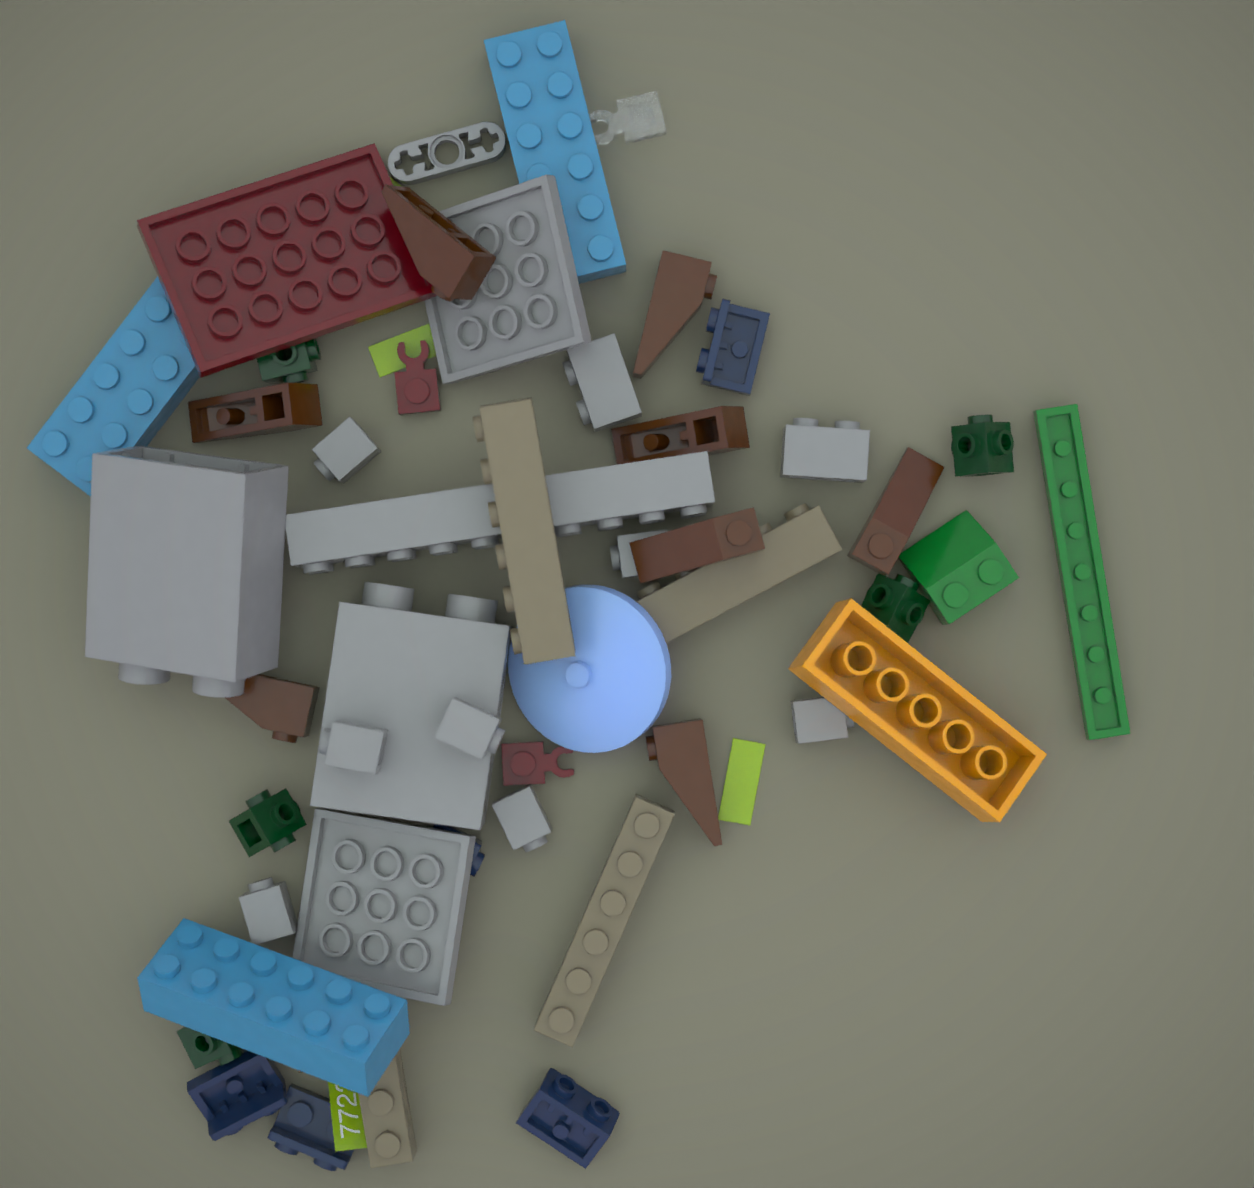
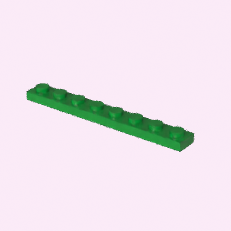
(1081, 572)

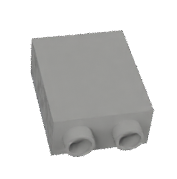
(185, 566)
(400, 676)

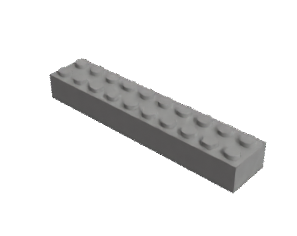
(462, 515)

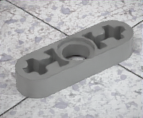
(420, 170)

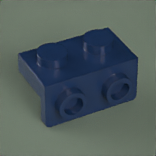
(734, 347)
(238, 1093)

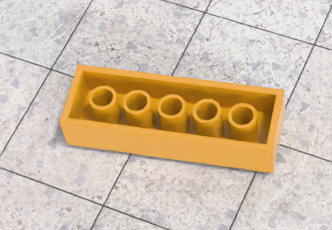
(917, 711)

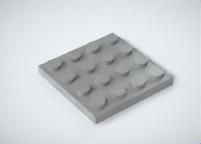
(529, 296)
(385, 903)

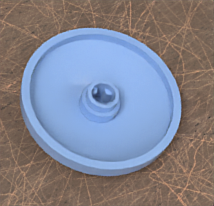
(610, 685)

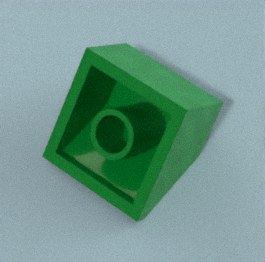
(957, 567)

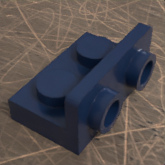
(568, 1118)
(307, 1128)

